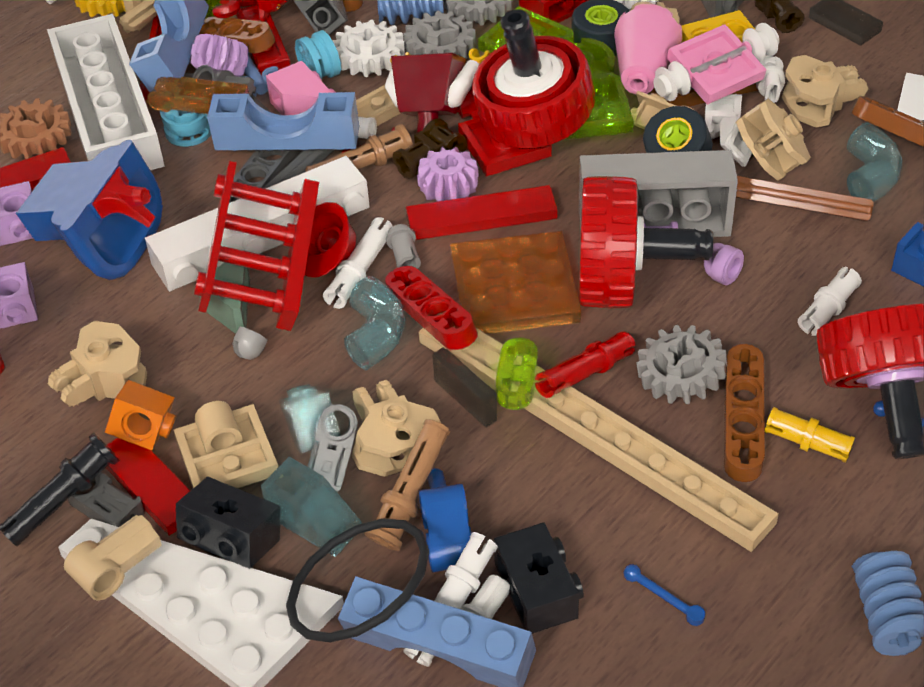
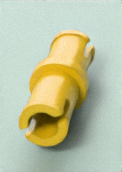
(809, 434)

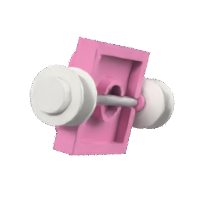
(716, 63)

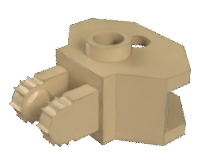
(820, 87)
(773, 138)
(98, 365)
(386, 429)

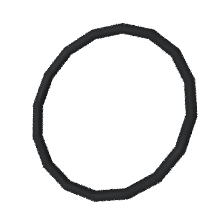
(388, 611)

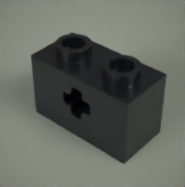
(228, 522)
(538, 577)

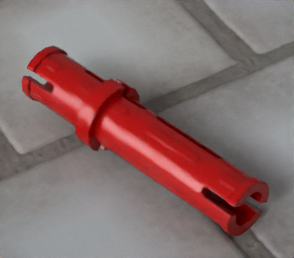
(595, 358)

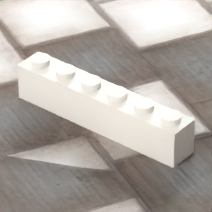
(185, 248)

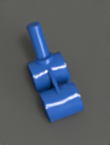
(447, 520)

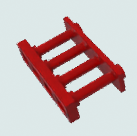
(295, 236)

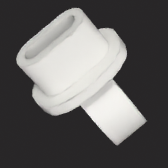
(773, 80)

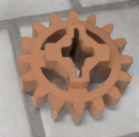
(33, 128)

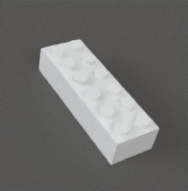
(103, 89)

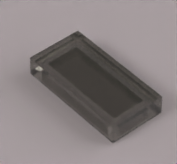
(846, 20)
(465, 387)

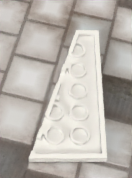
(217, 609)

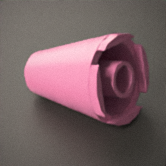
(643, 44)

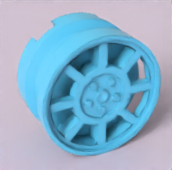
(319, 54)
(185, 124)

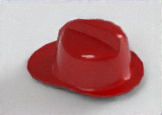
(330, 239)

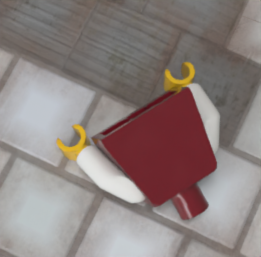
(431, 83)

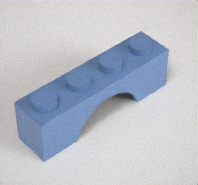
(170, 52)
(243, 125)
(475, 643)

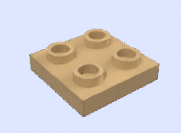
(226, 446)

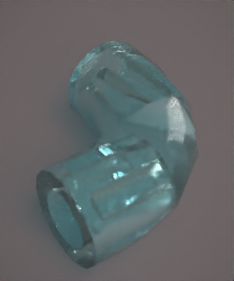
(881, 162)
(383, 322)

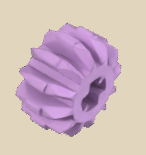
(219, 53)
(447, 175)

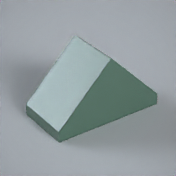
(229, 311)

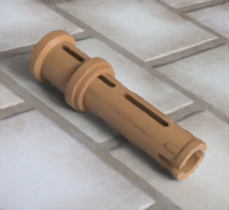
(375, 150)
(401, 500)

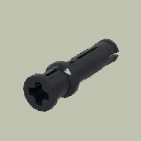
(73, 476)

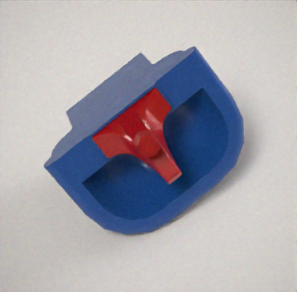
(98, 209)

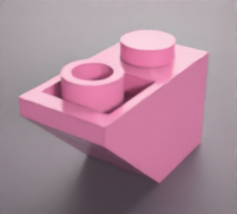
(295, 88)

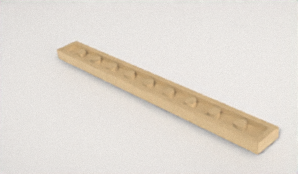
(631, 450)

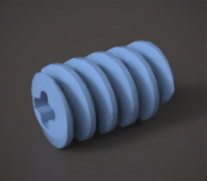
(405, 8)
(890, 601)

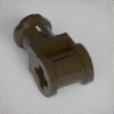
(786, 14)
(427, 140)

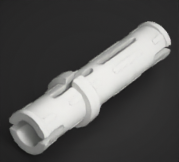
(355, 267)
(461, 581)

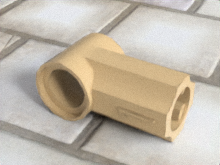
(103, 565)

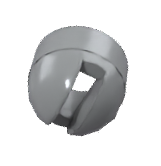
(248, 343)

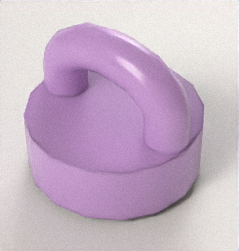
(725, 265)

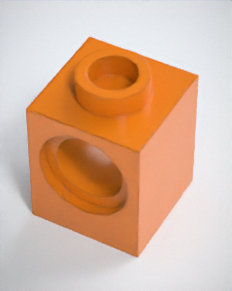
(130, 426)

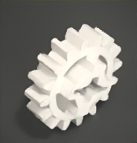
(368, 47)

